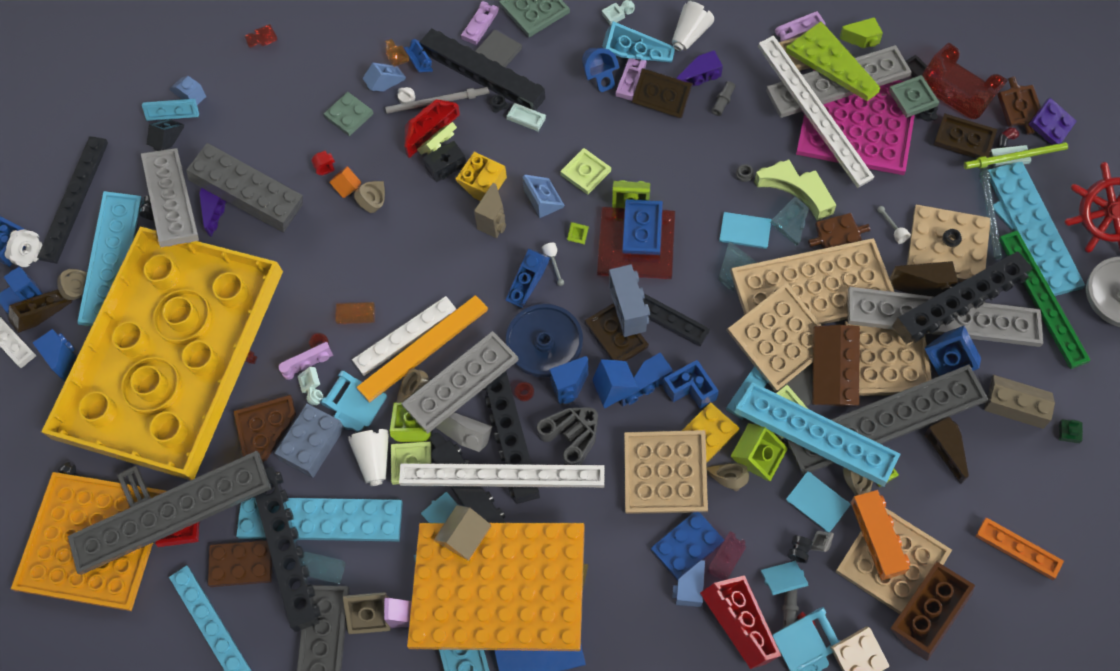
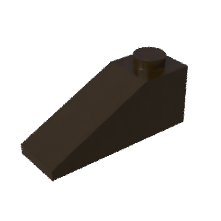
(36, 310)
(948, 442)

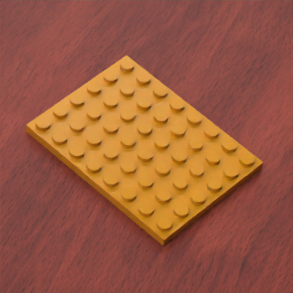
(510, 595)

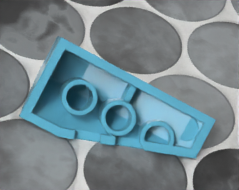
(632, 44)

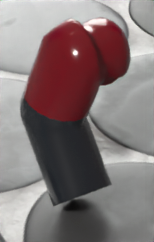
(1006, 135)

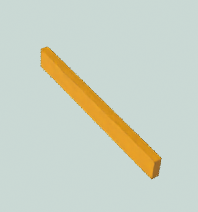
(422, 348)

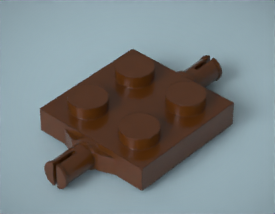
(1019, 104)
(838, 231)

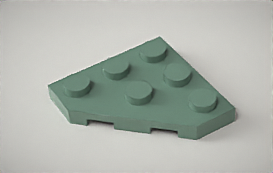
(534, 14)

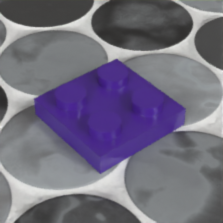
(1052, 122)

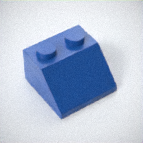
(953, 351)
(57, 352)
(569, 379)

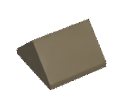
(463, 532)
(365, 613)

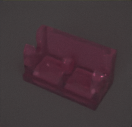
(727, 557)

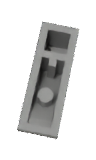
(466, 431)

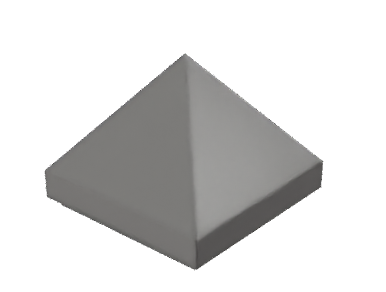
(822, 541)

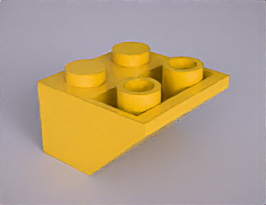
(480, 174)

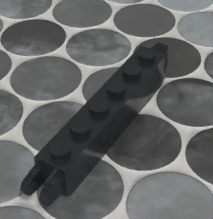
(469, 496)

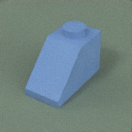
(383, 76)
(188, 89)
(689, 586)

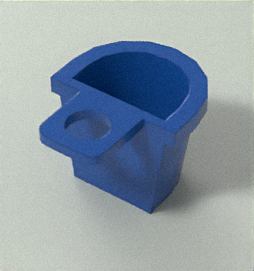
(600, 64)

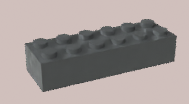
(245, 187)

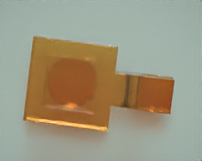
(395, 54)

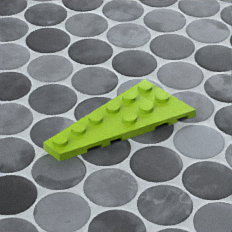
(826, 55)

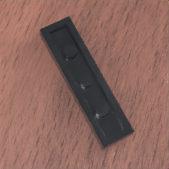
(676, 321)

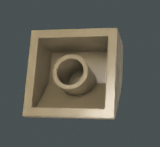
(490, 213)

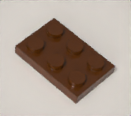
(239, 564)

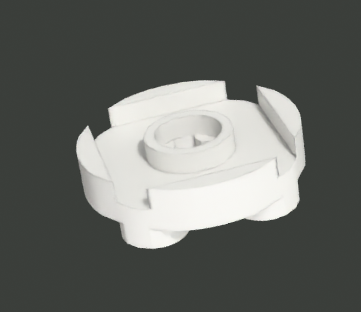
(15, 244)

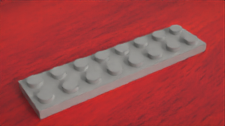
(883, 66)
(169, 198)

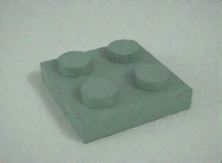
(913, 96)
(348, 114)

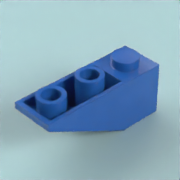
(527, 277)
(649, 377)

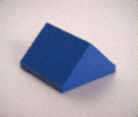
(613, 381)

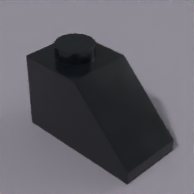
(163, 134)

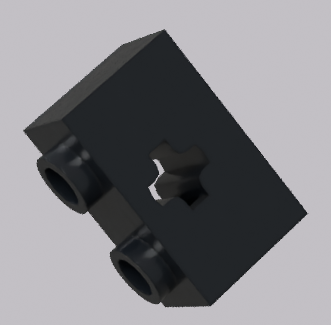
(445, 161)

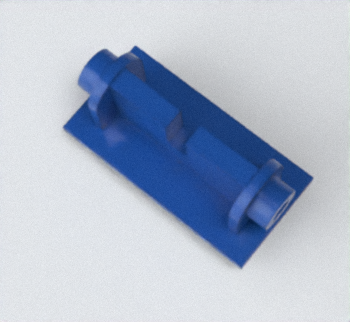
(418, 57)

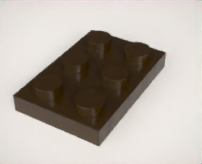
(662, 92)
(965, 136)
(608, 332)

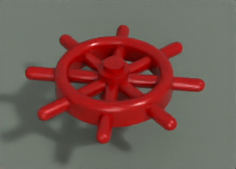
(1109, 209)

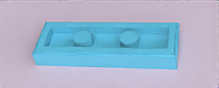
(170, 109)

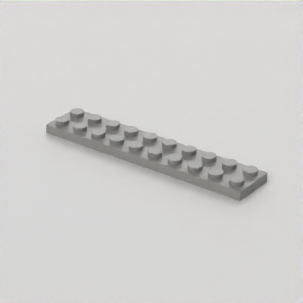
(985, 323)

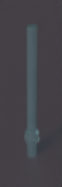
(984, 178)

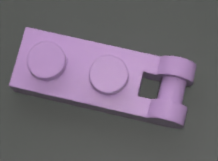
(479, 23)
(798, 26)
(630, 79)
(304, 360)

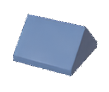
(542, 195)

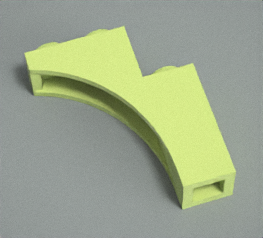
(806, 187)

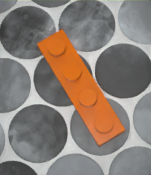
(1019, 548)

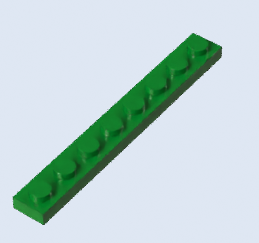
(1046, 301)

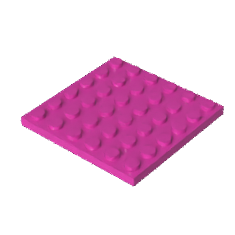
(872, 127)

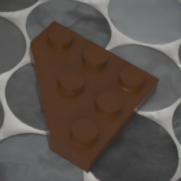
(263, 425)

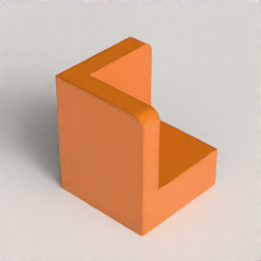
(345, 182)

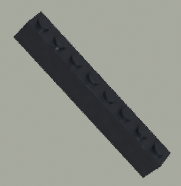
(482, 70)

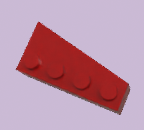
(742, 620)

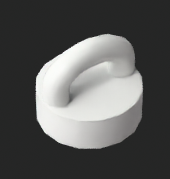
(406, 95)

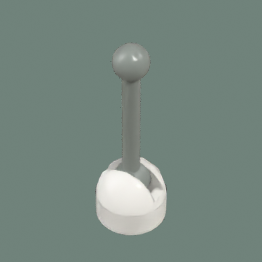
(901, 234)
(551, 250)

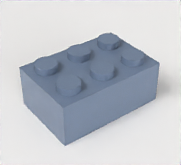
(628, 300)
(309, 440)

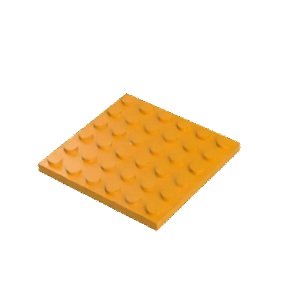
(48, 561)

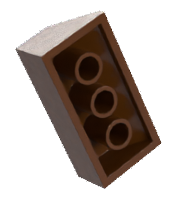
(836, 365)
(932, 610)

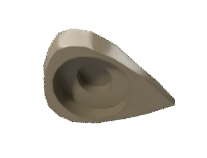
(370, 196)
(72, 286)
(411, 383)
(730, 475)
(856, 482)

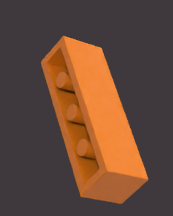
(880, 535)

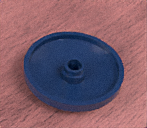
(544, 338)

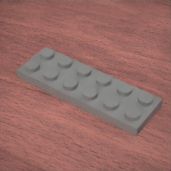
(460, 382)

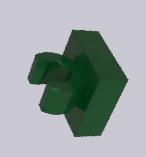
(1071, 431)

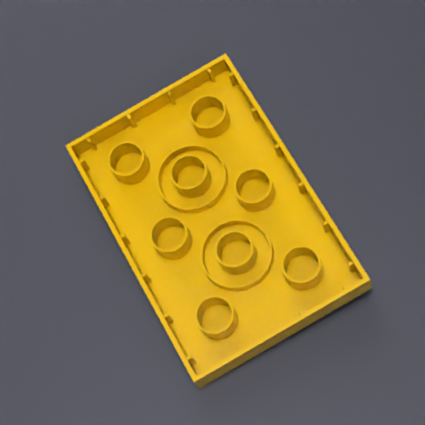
(164, 354)

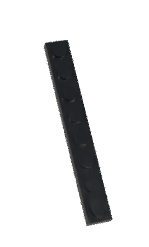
(72, 200)

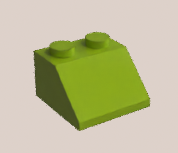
(629, 190)
(759, 451)

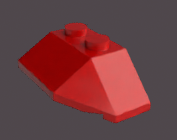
(427, 123)

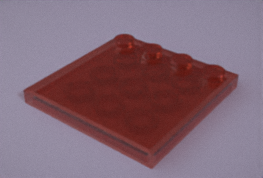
(646, 265)

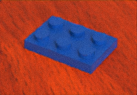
(642, 227)
(687, 545)

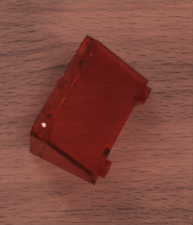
(958, 85)

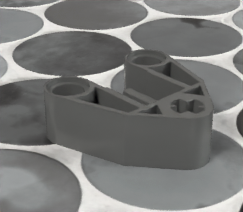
(562, 421)

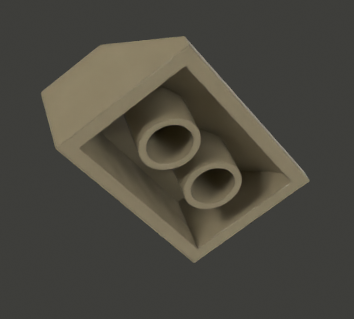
(1020, 402)

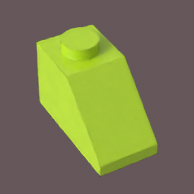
(862, 33)

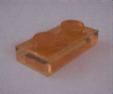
(355, 313)

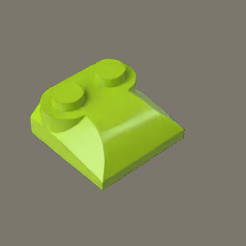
(405, 428)

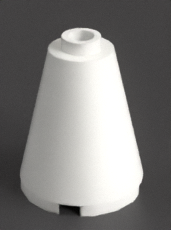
(691, 25)
(371, 454)

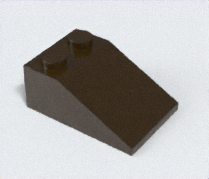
(925, 278)

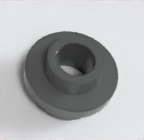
(745, 168)

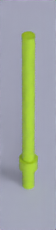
(983, 162)

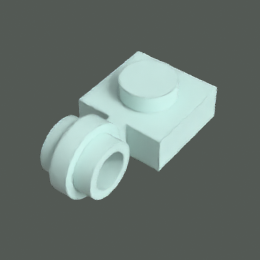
(617, 13)
(308, 382)

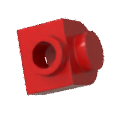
(323, 163)

